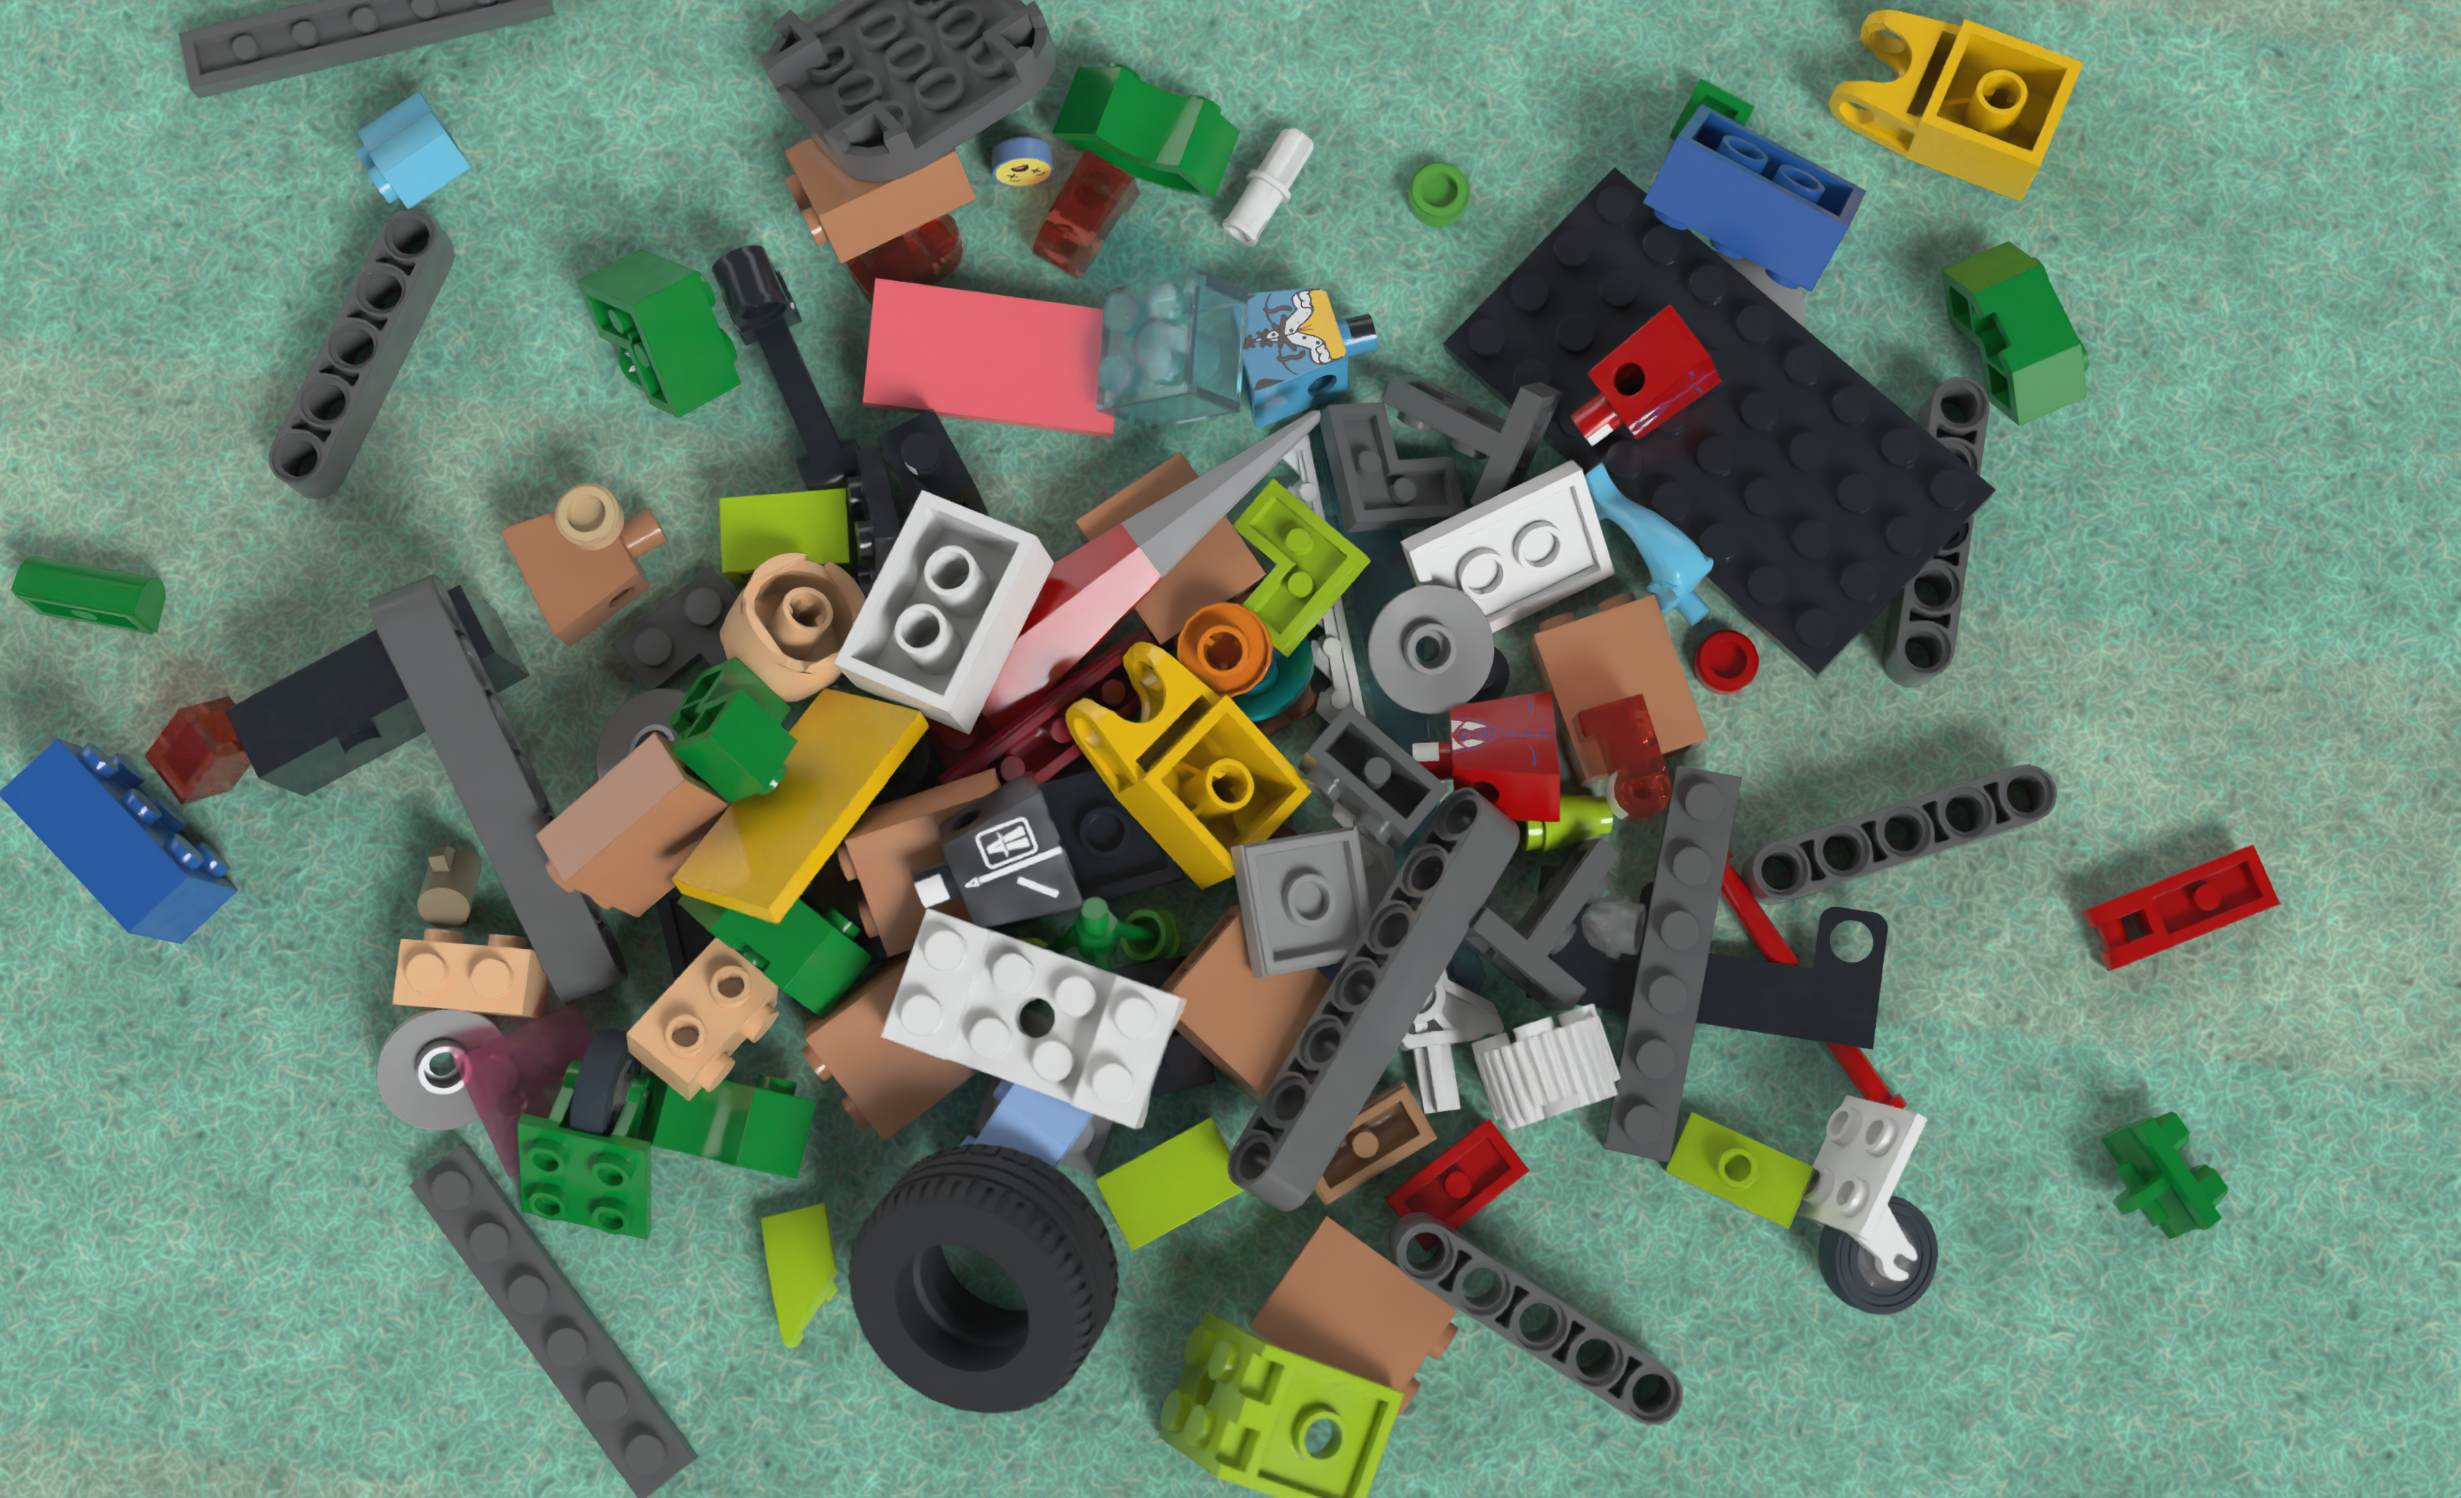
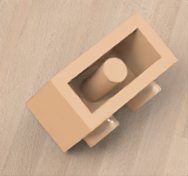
(469, 977)
(704, 1020)

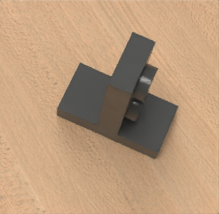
(1477, 431)
(1546, 927)

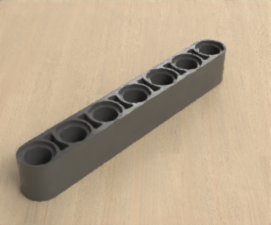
(494, 783)
(1373, 1001)

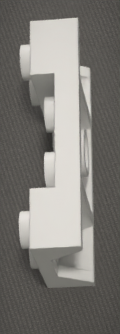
(966, 1004)

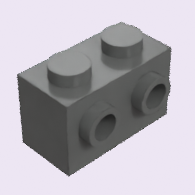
(1370, 779)

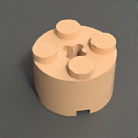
(793, 624)

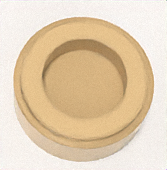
(589, 516)

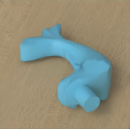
(1670, 555)

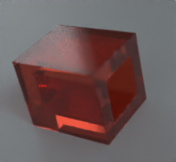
(199, 752)

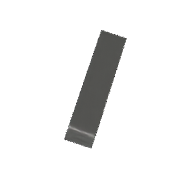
(356, 326)
(1907, 616)
(1924, 820)
(1557, 1340)

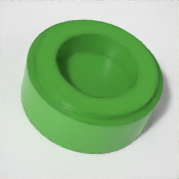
(1438, 194)

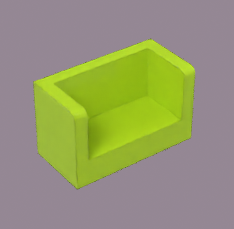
(784, 523)
(1169, 1184)

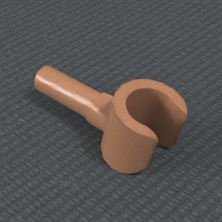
(1301, 708)

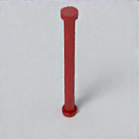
(1777, 951)

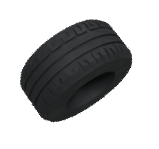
(941, 1333)

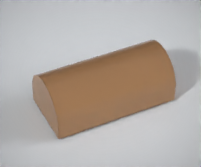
(1381, 1136)

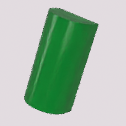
(90, 594)

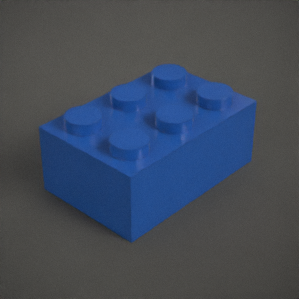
(1754, 199)
(120, 840)

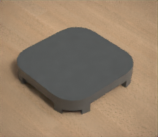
(907, 78)

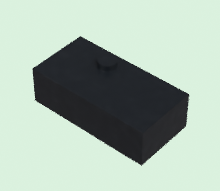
(353, 705)

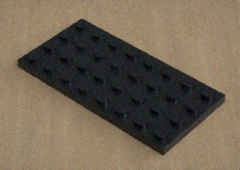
(1780, 473)

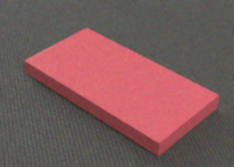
(985, 358)

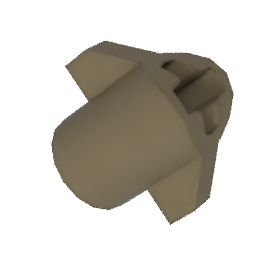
(449, 887)

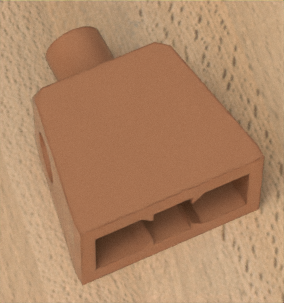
(577, 585)

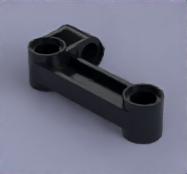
(764, 313)

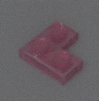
(513, 1069)

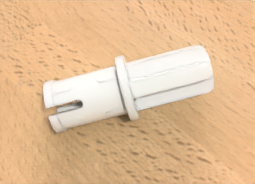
(1268, 186)

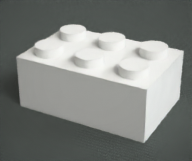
(945, 611)

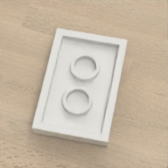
(1517, 547)

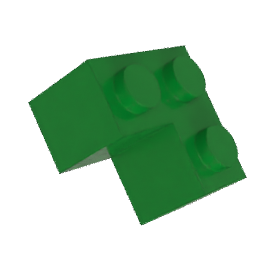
(666, 326)

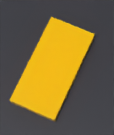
(776, 843)

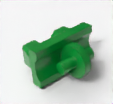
(2159, 1178)

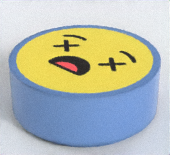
(1022, 161)

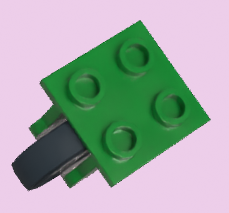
(586, 1155)

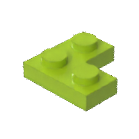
(1310, 561)

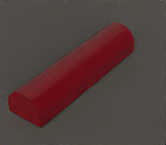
(1040, 735)

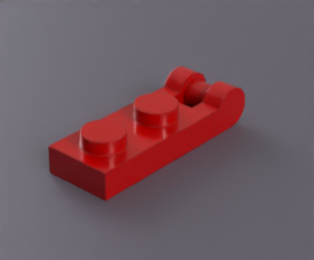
(2183, 906)

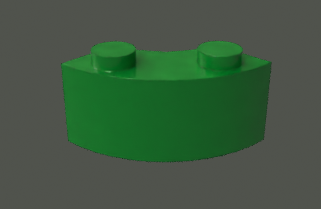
(1147, 130)
(732, 1124)

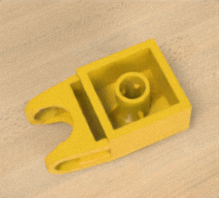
(1961, 99)
(1189, 767)

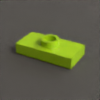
(1740, 1170)

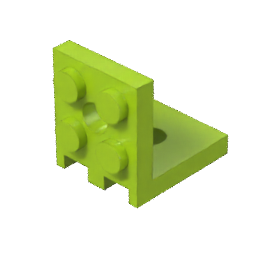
(1248, 1412)

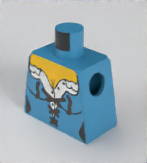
(1298, 352)

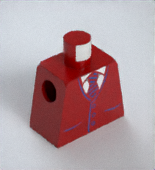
(1662, 359)
(1502, 753)

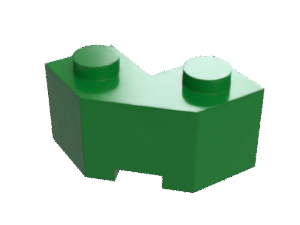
(2023, 334)
(733, 731)
(803, 954)

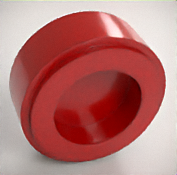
(1725, 662)

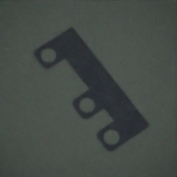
(1822, 1003)

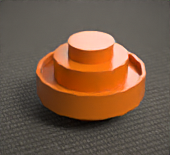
(1226, 647)

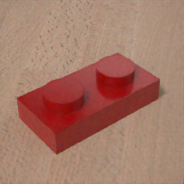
(1459, 1180)

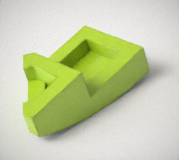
(800, 1266)

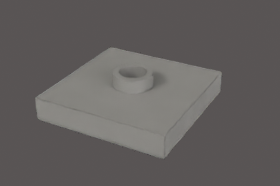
(1302, 899)

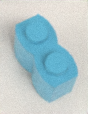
(410, 152)

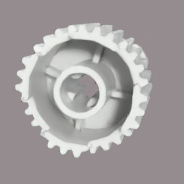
(1547, 1068)

